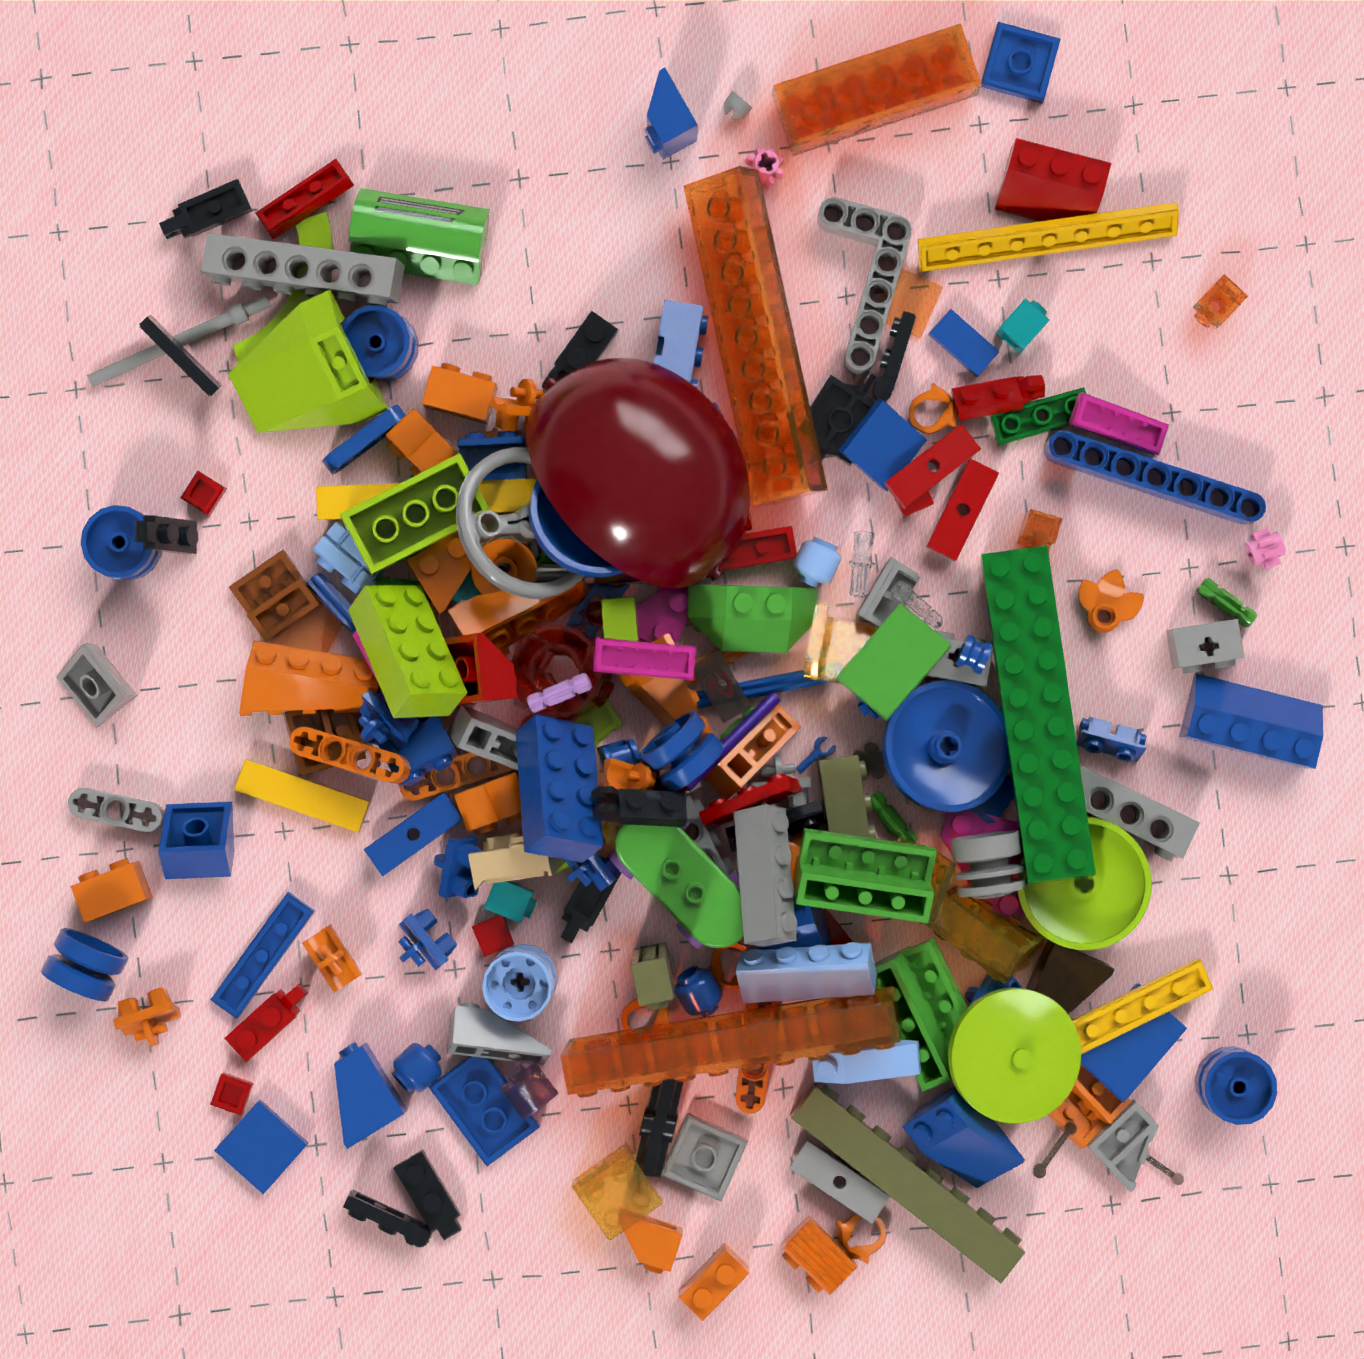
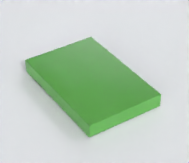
(893, 662)

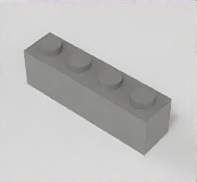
(765, 875)

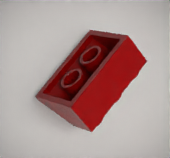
(1050, 183)
(483, 669)

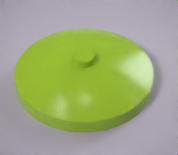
(1098, 908)
(1014, 1055)

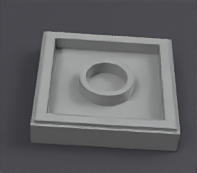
(704, 1157)

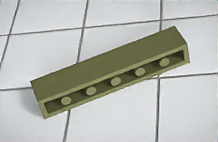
(653, 976)

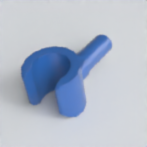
(815, 755)

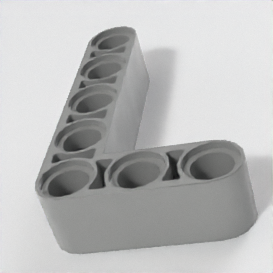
(876, 277)

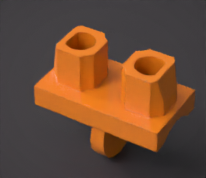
(510, 409)
(626, 775)
(332, 958)
(149, 1021)

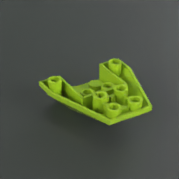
(306, 373)

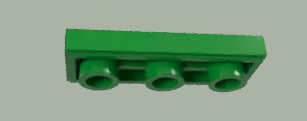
(1024, 423)

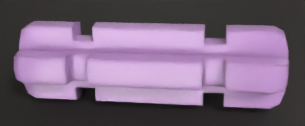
(559, 692)

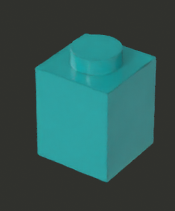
(1023, 325)
(511, 901)

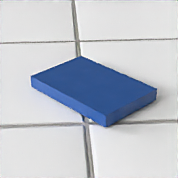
(1131, 1056)
(481, 1109)

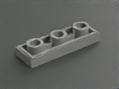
(857, 1192)

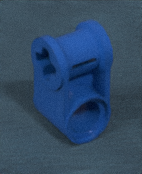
(620, 750)

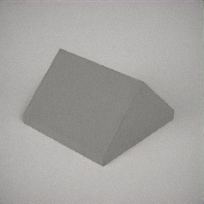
(95, 684)

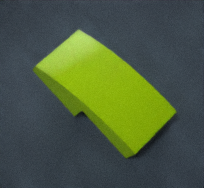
(620, 618)

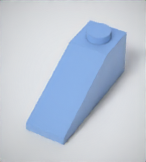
(869, 1064)

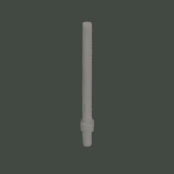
(237, 314)

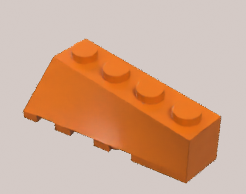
(303, 679)

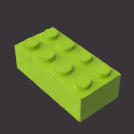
(409, 515)
(407, 651)

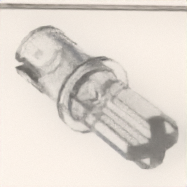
(861, 563)

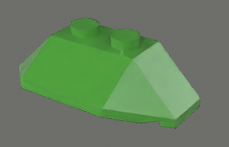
(752, 616)

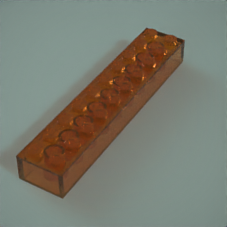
(755, 336)
(730, 1042)

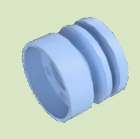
(507, 996)

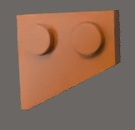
(441, 570)

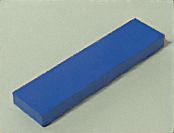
(262, 955)

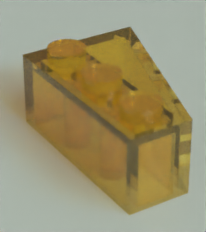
(986, 936)

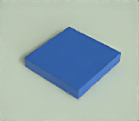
(1020, 62)
(882, 443)
(261, 1146)

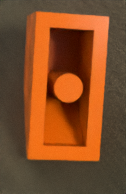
(655, 1243)

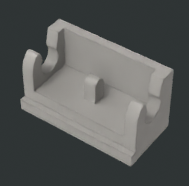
(878, 603)

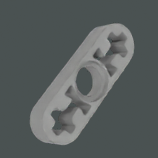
(94, 796)

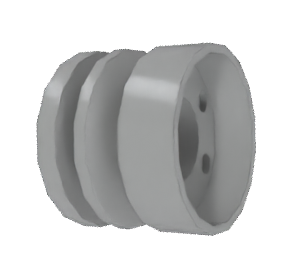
(988, 864)

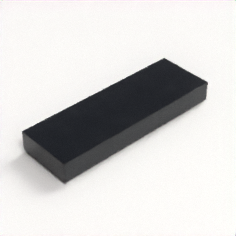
(180, 355)

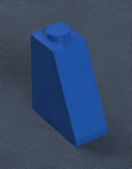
(364, 1094)

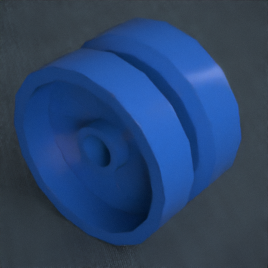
(398, 344)
(101, 547)
(681, 751)
(84, 965)
(1248, 1101)

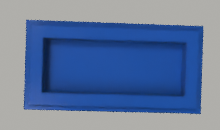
(963, 343)

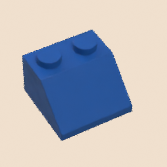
(669, 119)
(197, 840)

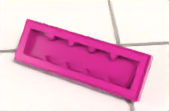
(1118, 424)
(644, 659)

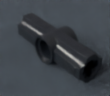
(658, 1127)

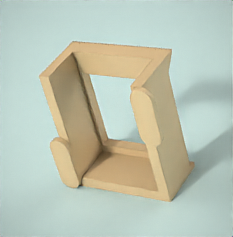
(506, 861)

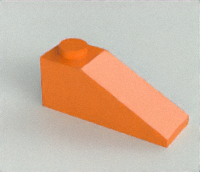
(752, 752)

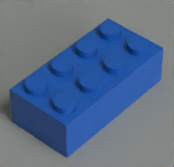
(556, 787)

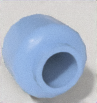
(816, 562)

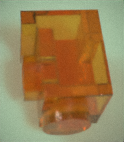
(1226, 294)
(1039, 529)

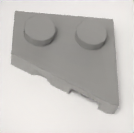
(1125, 1143)

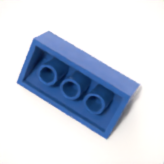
(1253, 721)

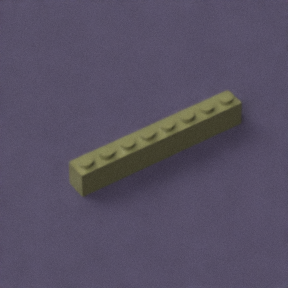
(907, 1182)

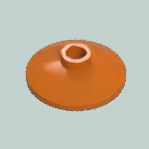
(508, 551)

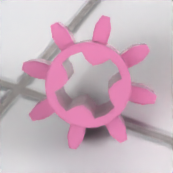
(766, 158)
(1265, 548)

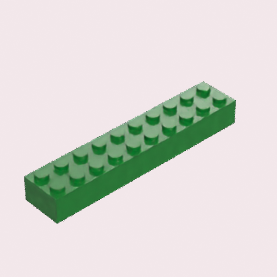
(1037, 715)

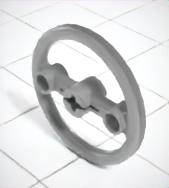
(473, 534)

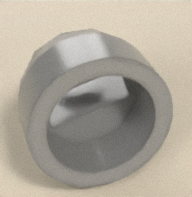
(736, 103)

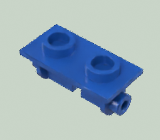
(1124, 745)

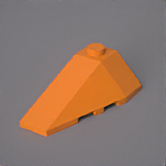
(509, 617)
(664, 696)

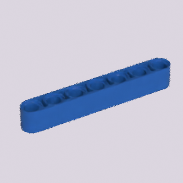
(1170, 478)

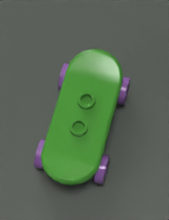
(683, 882)

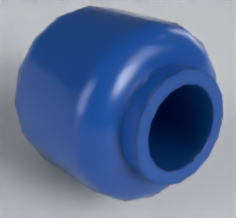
(698, 991)
(417, 1067)

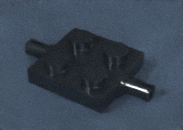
(838, 412)

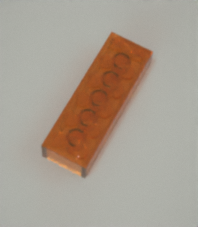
(876, 89)

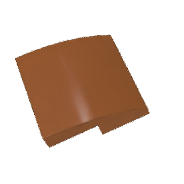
(274, 595)
(325, 720)

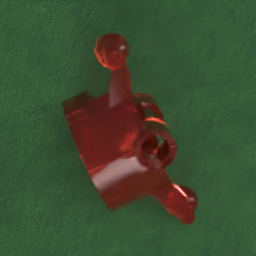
(536, 653)

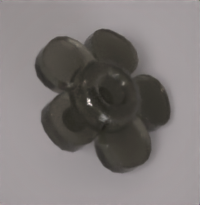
(872, 760)

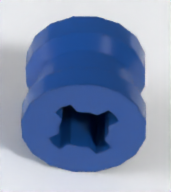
(974, 654)

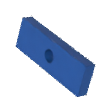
(397, 845)

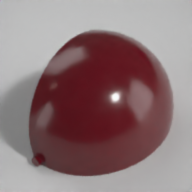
(641, 469)

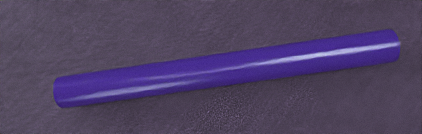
(740, 732)

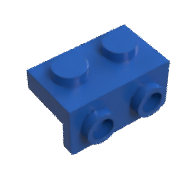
(477, 447)

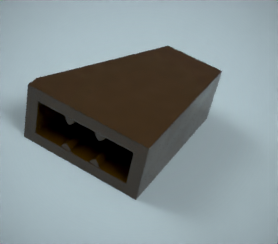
(1067, 975)

